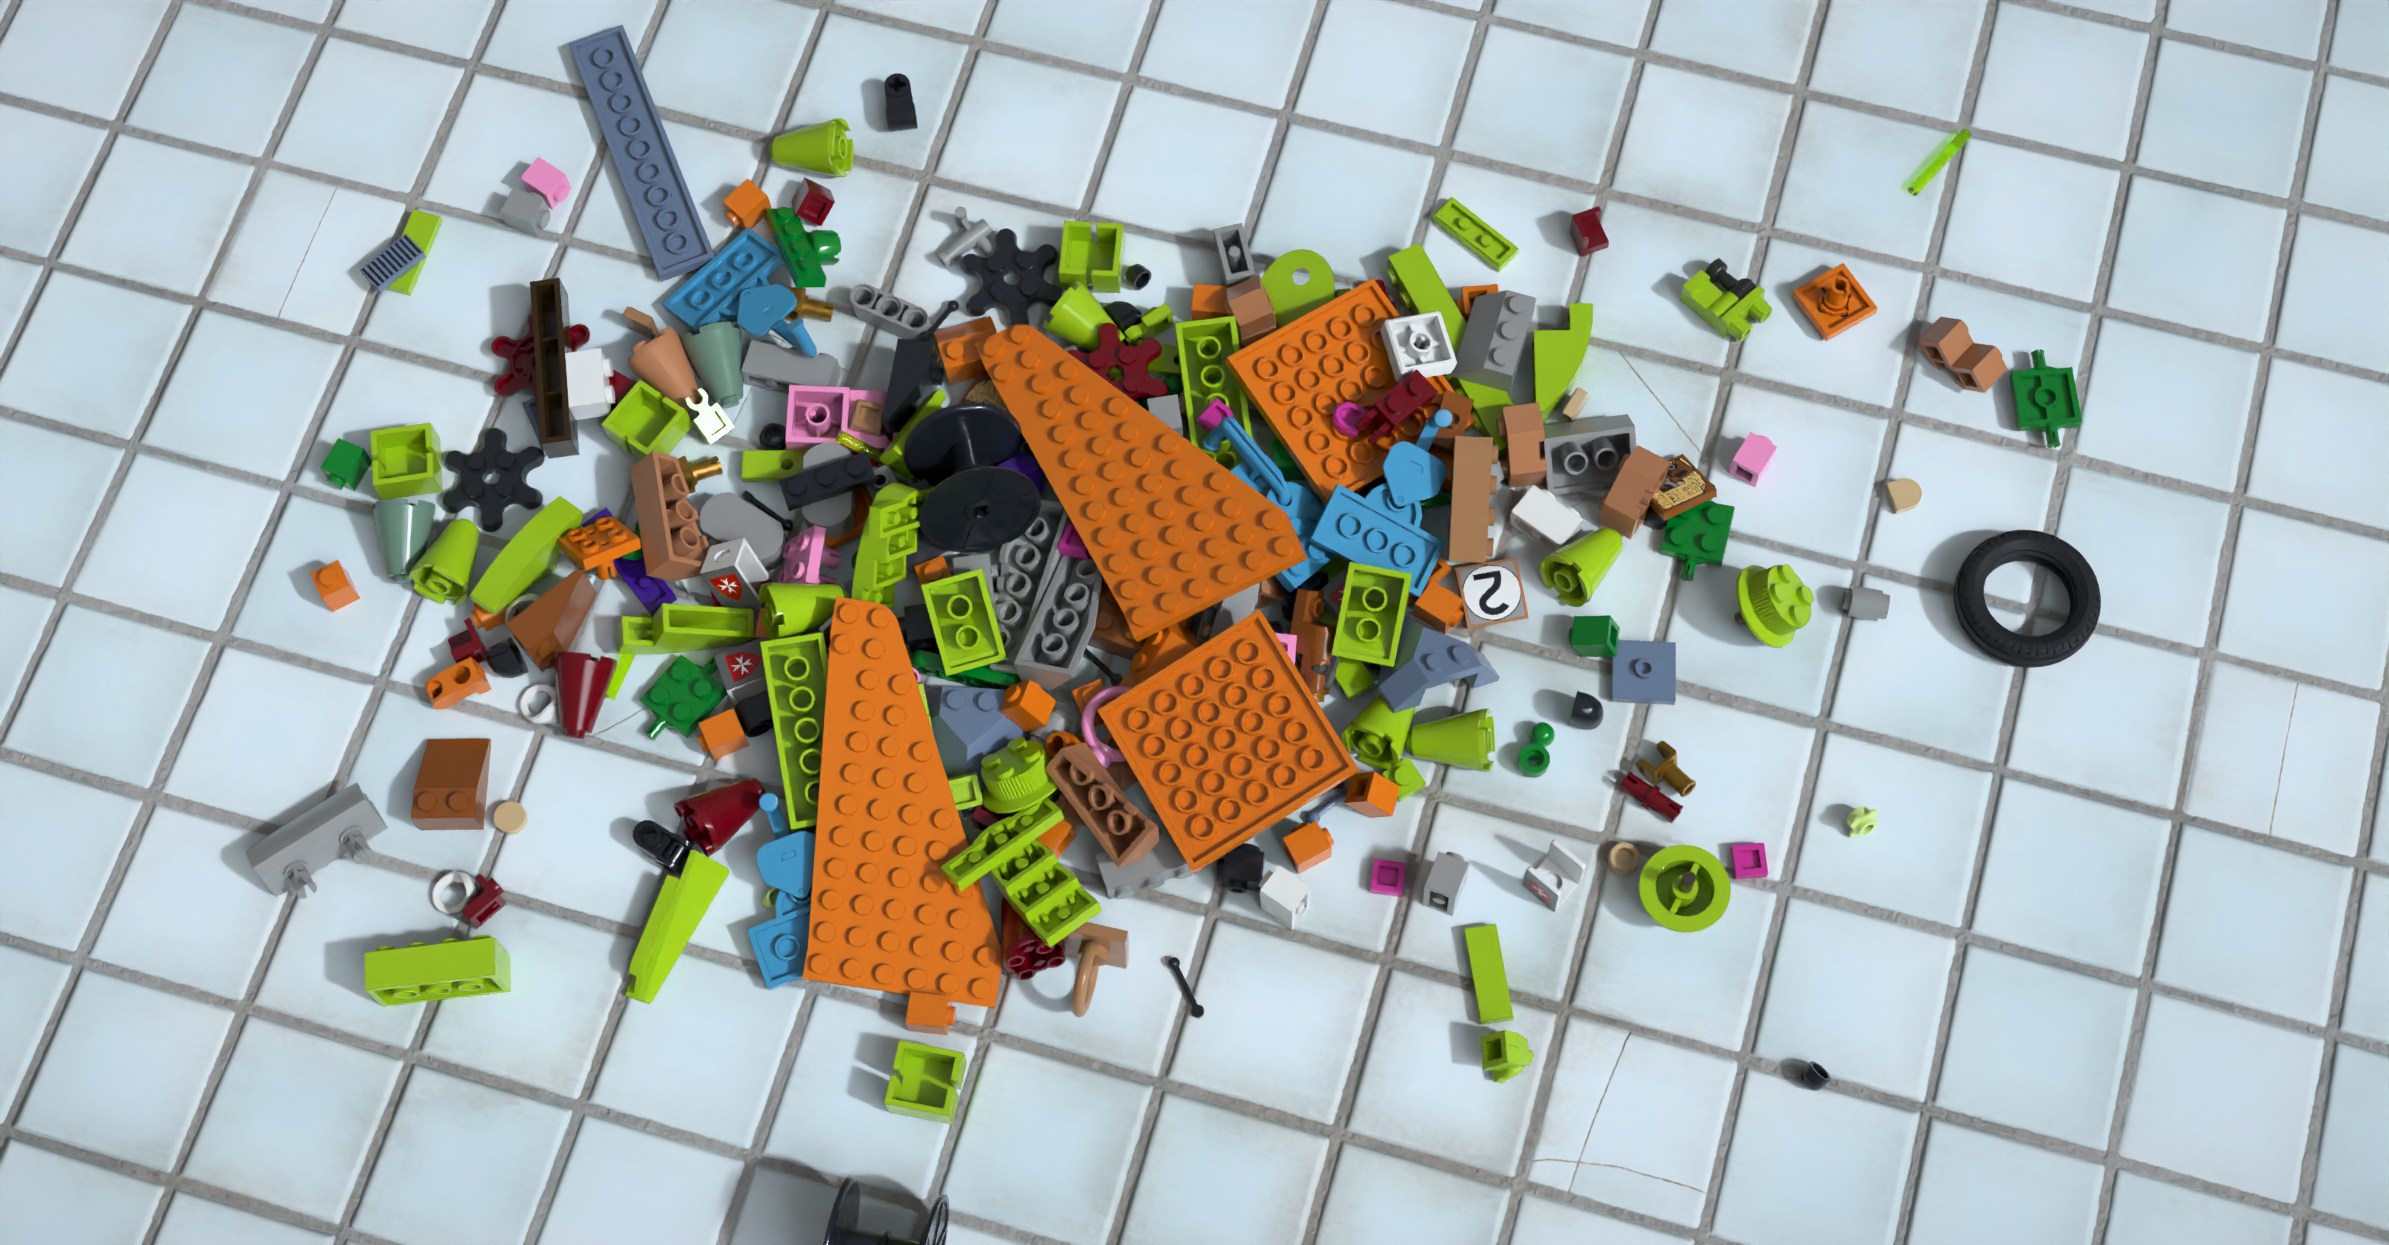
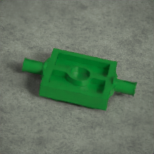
(2045, 399)
(1698, 536)
(683, 697)

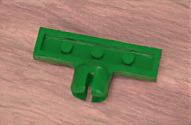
(803, 250)

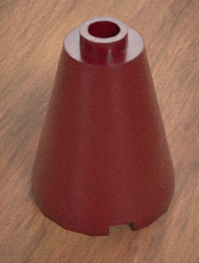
(581, 690)

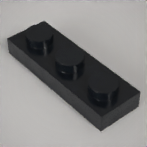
(827, 481)

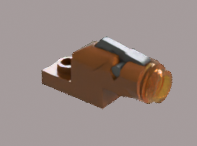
(1315, 642)

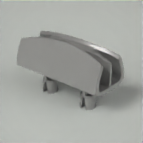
(315, 840)

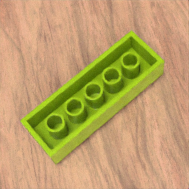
(1205, 376)
(797, 696)

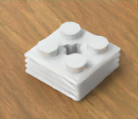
(1425, 331)

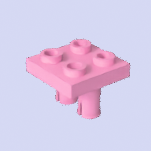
(804, 556)

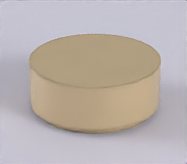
(510, 817)
(1623, 858)

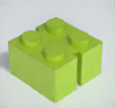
(1092, 262)
(643, 426)
(410, 461)
(927, 1084)

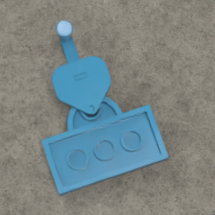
(738, 290)
(1294, 499)
(1373, 528)
(787, 866)

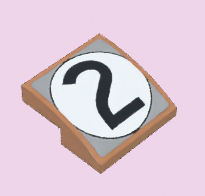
(1491, 593)

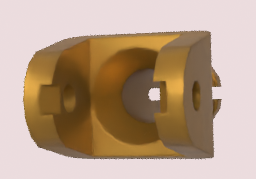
(809, 307)
(699, 470)
(1667, 771)

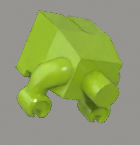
(1505, 1054)

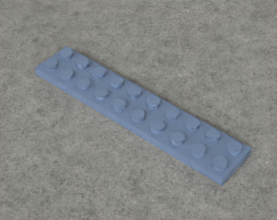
(642, 153)

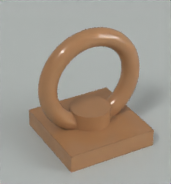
(1094, 947)

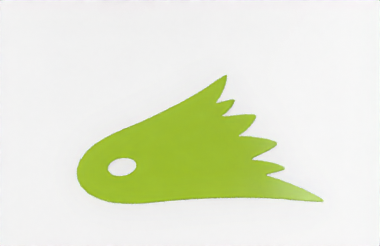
(1295, 300)

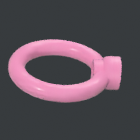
(1103, 752)

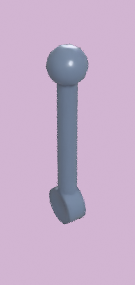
(1315, 816)

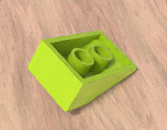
(1372, 614)
(964, 621)

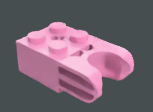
(832, 405)

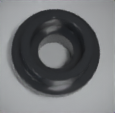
(770, 431)

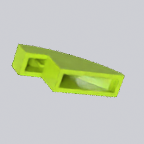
(1560, 357)
(527, 556)
(684, 629)

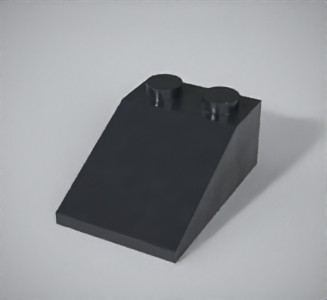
(912, 379)

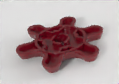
(522, 359)
(1131, 360)

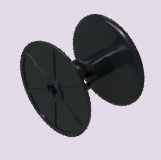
(972, 499)
(844, 1219)

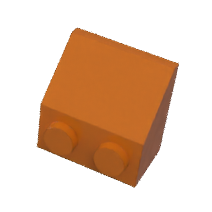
(959, 350)
(1162, 650)

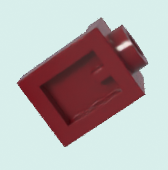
(484, 905)

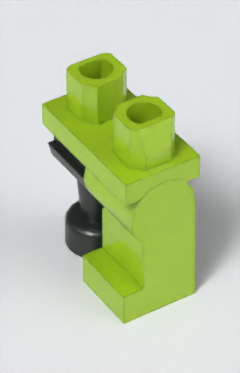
(1726, 310)

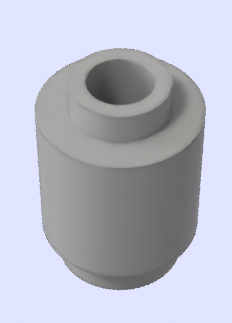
(1866, 603)
(1057, 722)

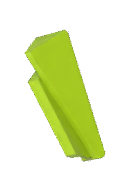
(672, 923)

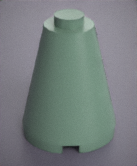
(718, 361)
(402, 534)

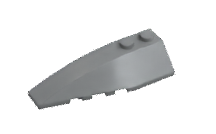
(1025, 577)
(1061, 624)

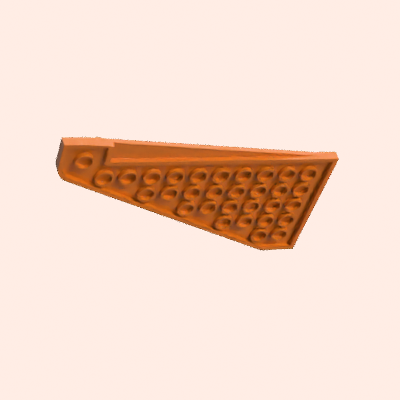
(1146, 501)
(885, 829)

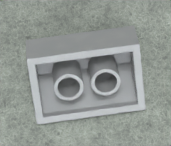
(1494, 339)
(1586, 453)

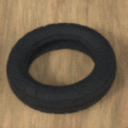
(2043, 550)

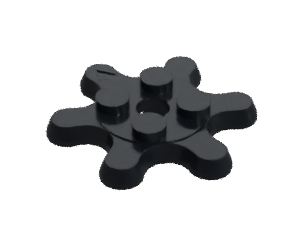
(1011, 298)
(508, 490)

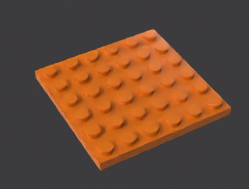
(1312, 368)
(1227, 741)

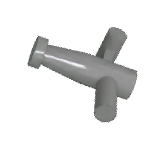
(972, 236)

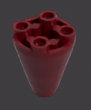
(718, 813)
(1022, 949)

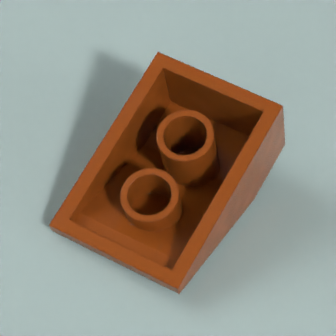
(553, 619)
(452, 785)

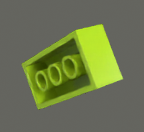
(437, 971)

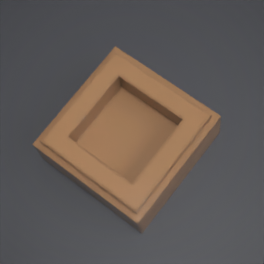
(640, 322)
(867, 417)

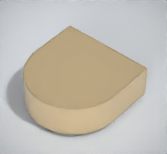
(1575, 404)
(1903, 494)

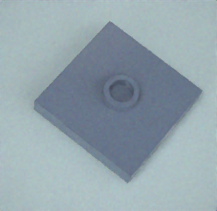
(1644, 672)

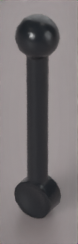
(952, 307)
(786, 523)
(1115, 678)
(1197, 1010)

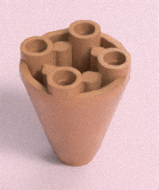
(665, 367)

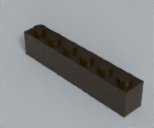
(551, 343)

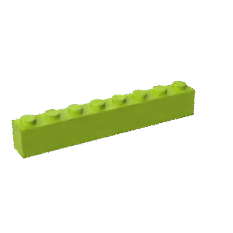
(1425, 292)

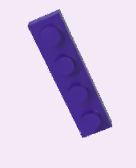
(647, 589)

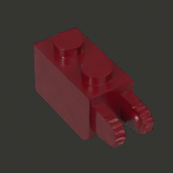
(1398, 407)

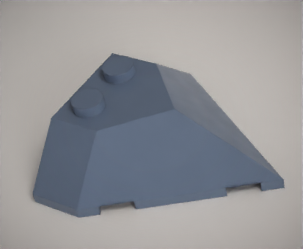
(1428, 660)
(969, 728)

